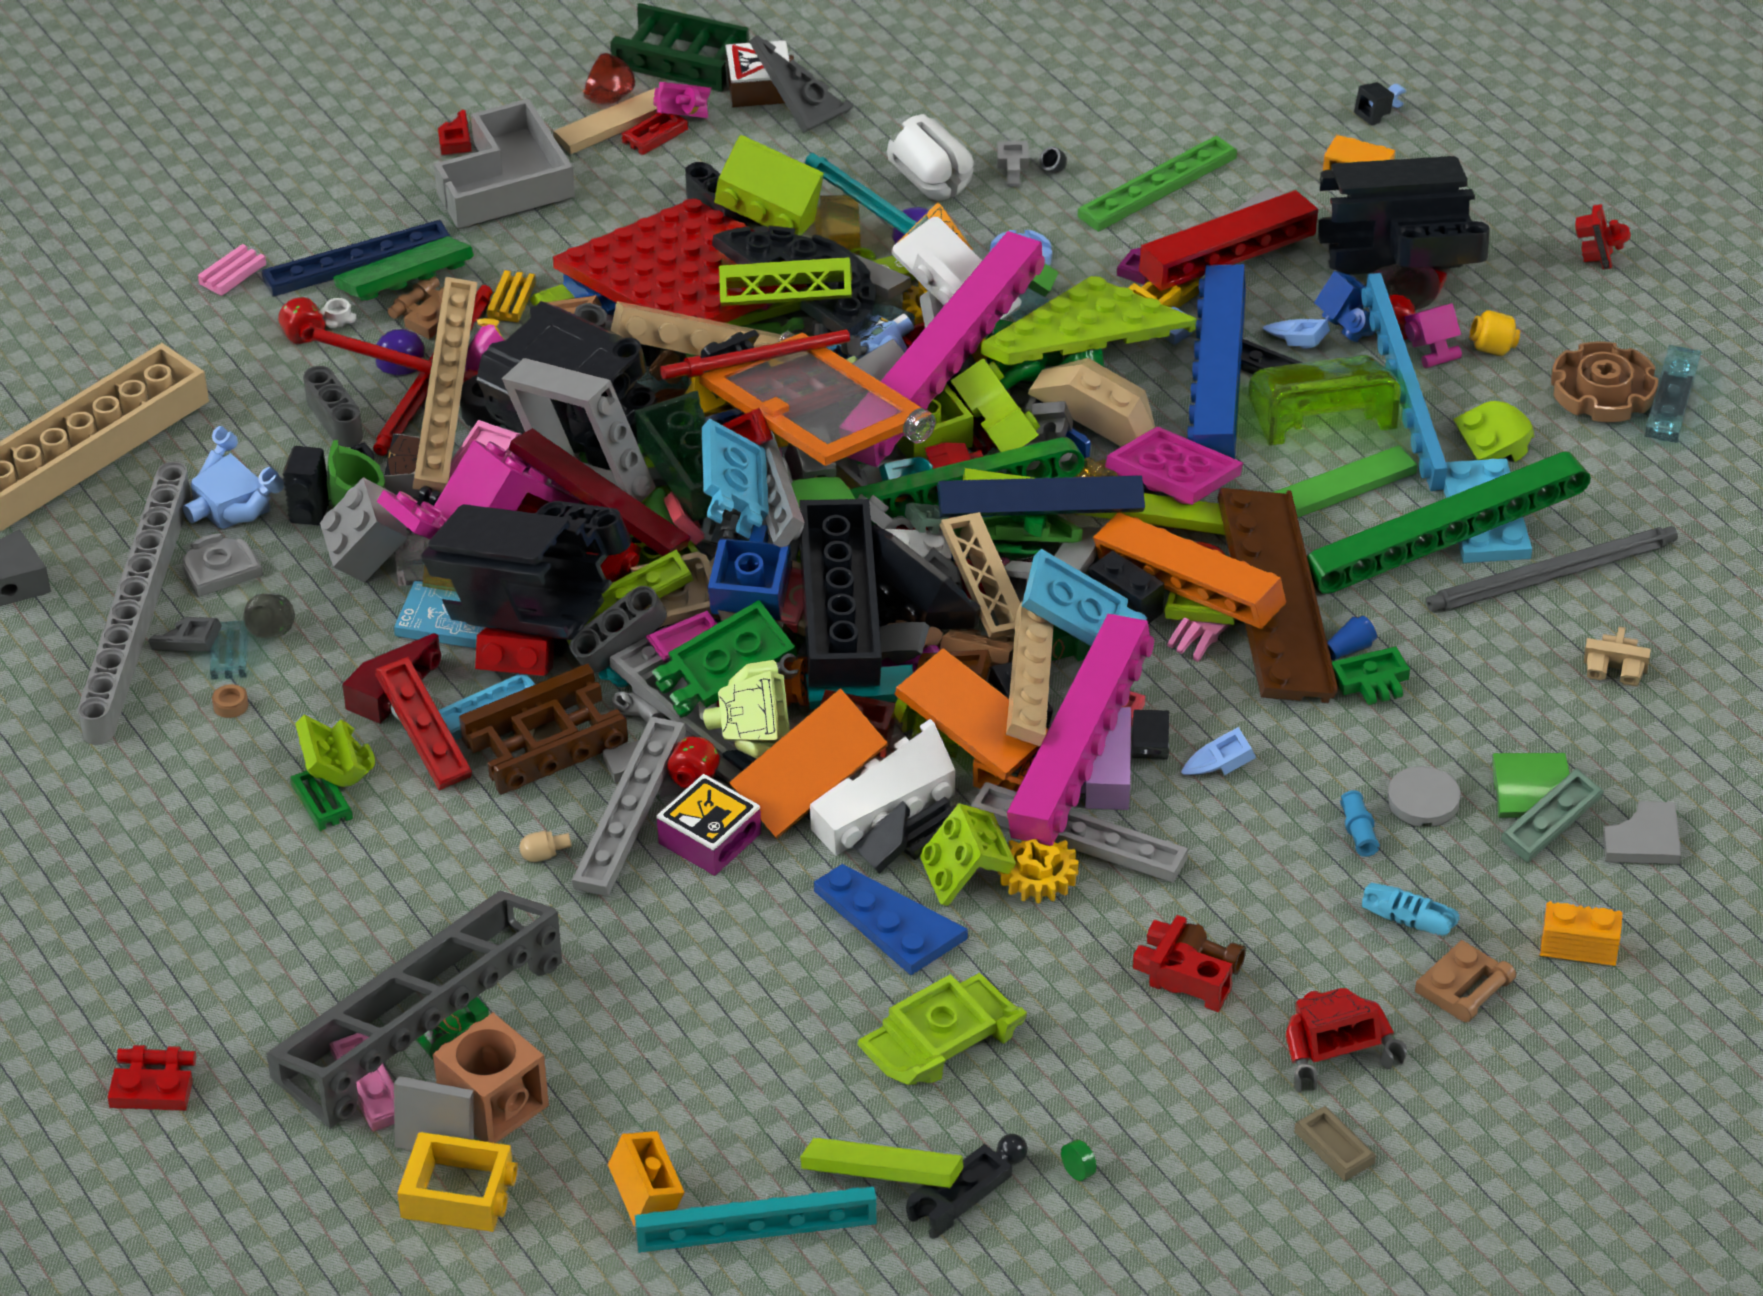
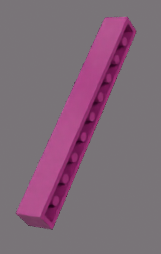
(960, 328)

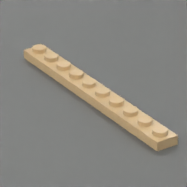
(445, 385)

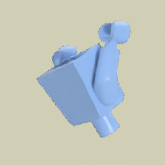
(227, 489)

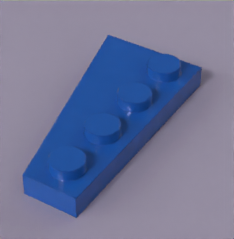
(893, 922)

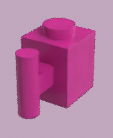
(1433, 328)

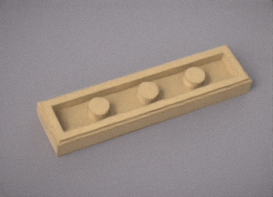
(606, 123)

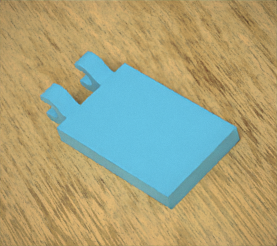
(734, 476)
(1071, 598)

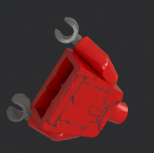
(1337, 1025)

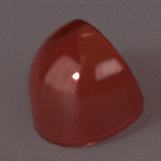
(608, 80)

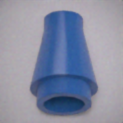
(1352, 637)

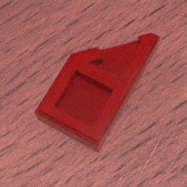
(455, 136)

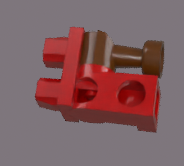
(1189, 961)

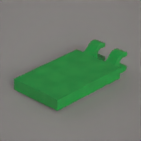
(718, 654)

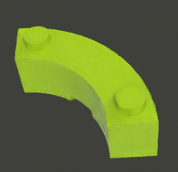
(988, 398)

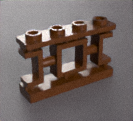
(537, 707)

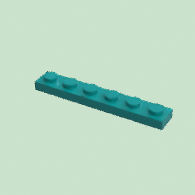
(756, 1219)

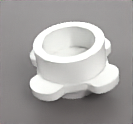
(338, 313)

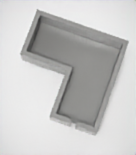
(511, 173)

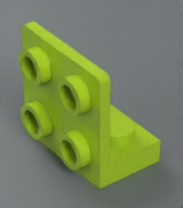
(960, 846)

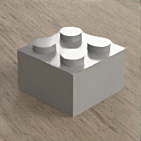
(361, 531)

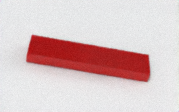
(423, 723)

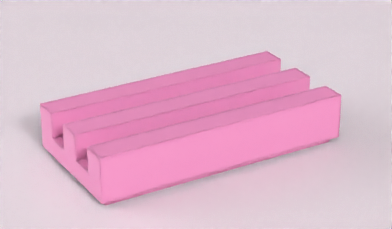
(229, 270)

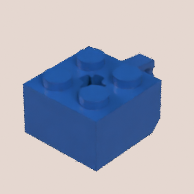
(750, 573)

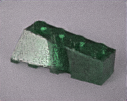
(673, 442)

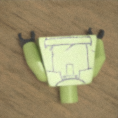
(753, 706)

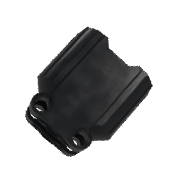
(572, 344)

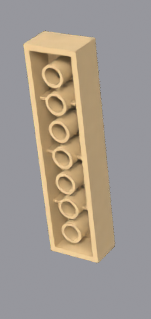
(96, 429)

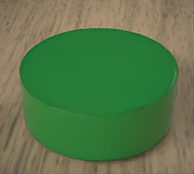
(1078, 1160)

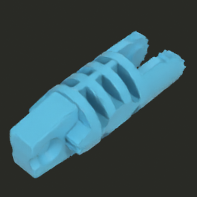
(1409, 909)

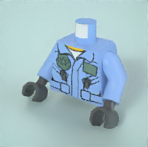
(873, 335)

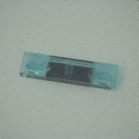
(1673, 394)

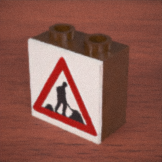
(748, 78)

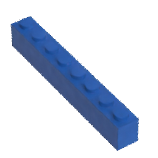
(1219, 358)

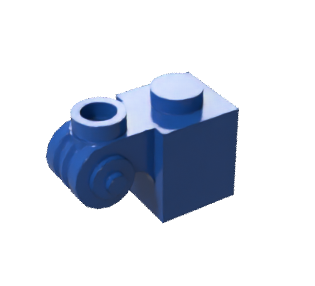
(1343, 305)

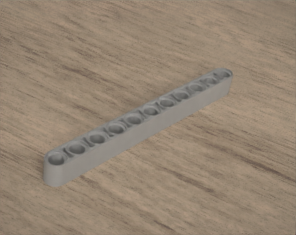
(134, 604)

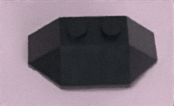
(918, 586)

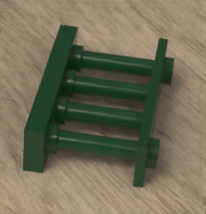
(676, 64)

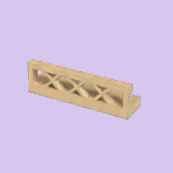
(987, 569)

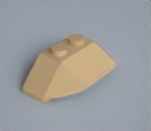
(1097, 399)

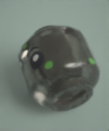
(269, 615)

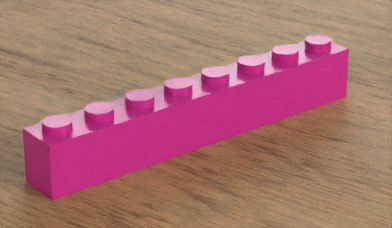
(1080, 730)

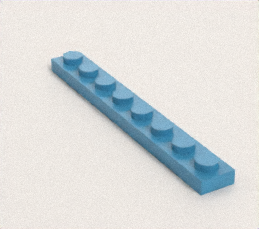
(1414, 412)

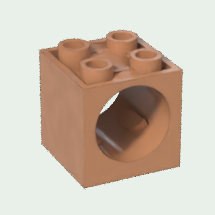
(501, 1070)

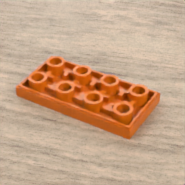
(966, 712)
(809, 762)

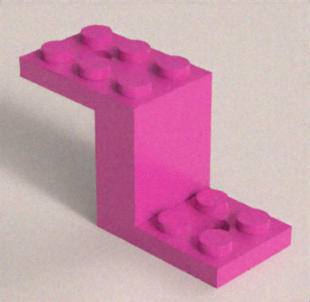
(481, 479)

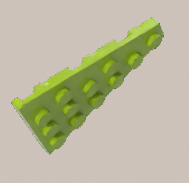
(1085, 320)

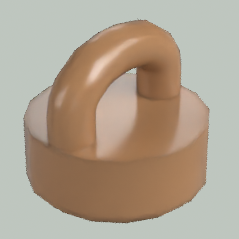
(665, 358)

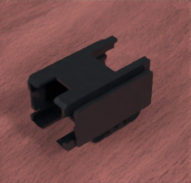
(1400, 215)
(527, 567)

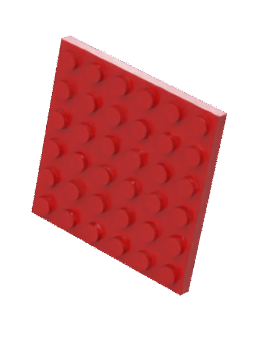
(662, 263)

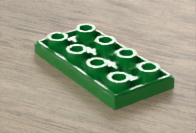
(398, 269)

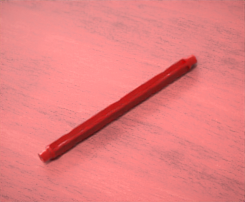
(418, 391)

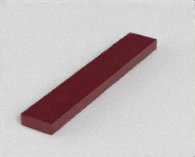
(598, 491)

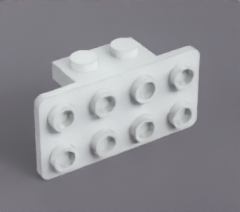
(939, 260)

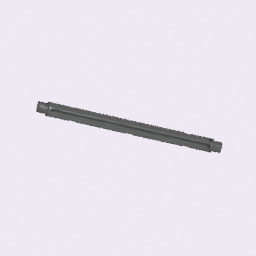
(1551, 568)

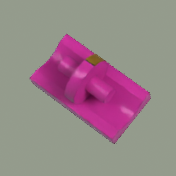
(682, 99)

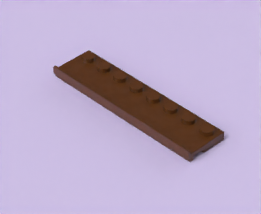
(1292, 648)

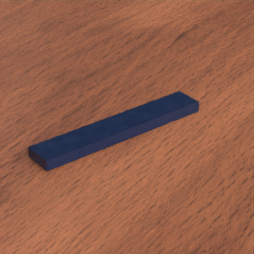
(325, 265)
(1041, 496)

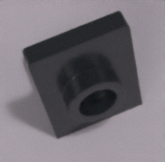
(1150, 734)

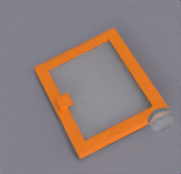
(820, 402)

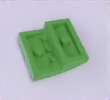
(1525, 779)

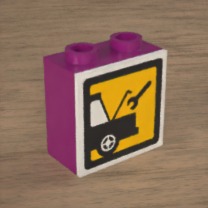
(709, 824)

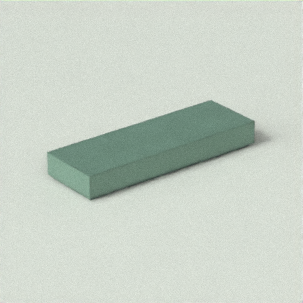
(1552, 815)

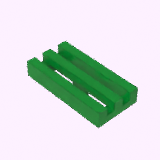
(329, 814)

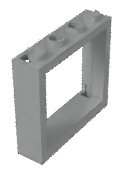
(535, 383)

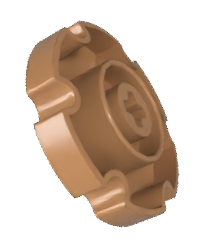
(1604, 381)

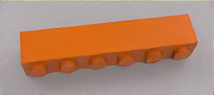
(1195, 570)

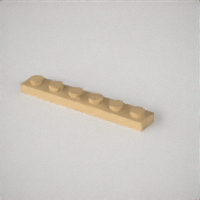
(1030, 677)

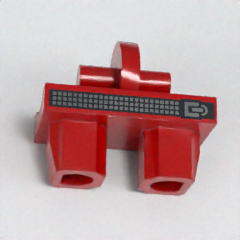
(1605, 236)

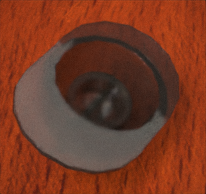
(1414, 283)

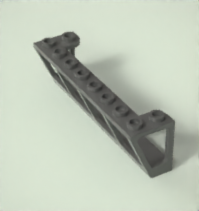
(535, 943)

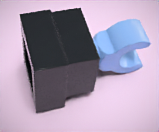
(1376, 101)

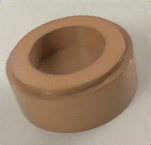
(230, 701)

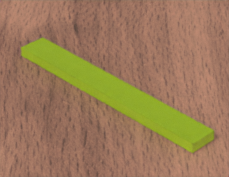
(1158, 509)

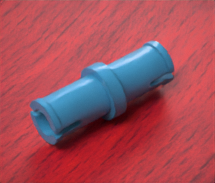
(1359, 823)

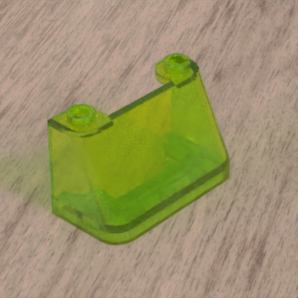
(1326, 386)

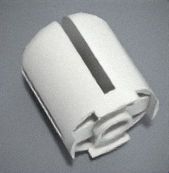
(931, 158)

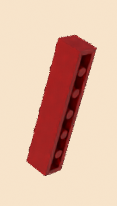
(1228, 239)

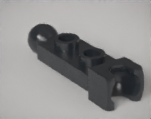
(981, 1174)

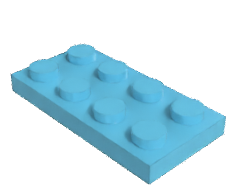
(1498, 544)

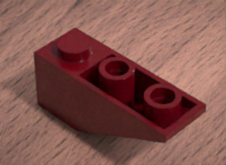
(362, 689)

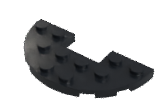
(783, 245)

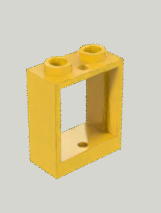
(454, 1209)

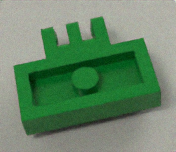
(1372, 674)

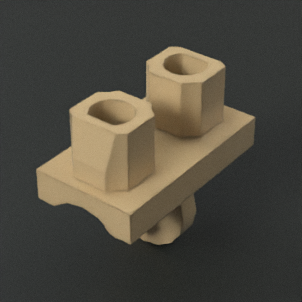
(1619, 654)

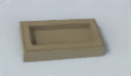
(1335, 1143)

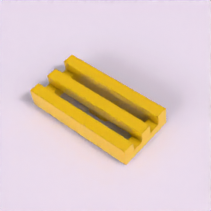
(500, 292)

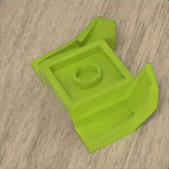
(939, 1025)

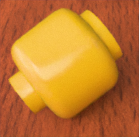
(1494, 333)

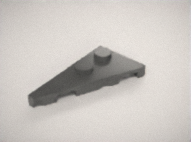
(801, 92)

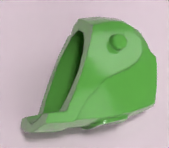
(347, 468)

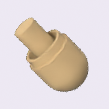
(542, 845)

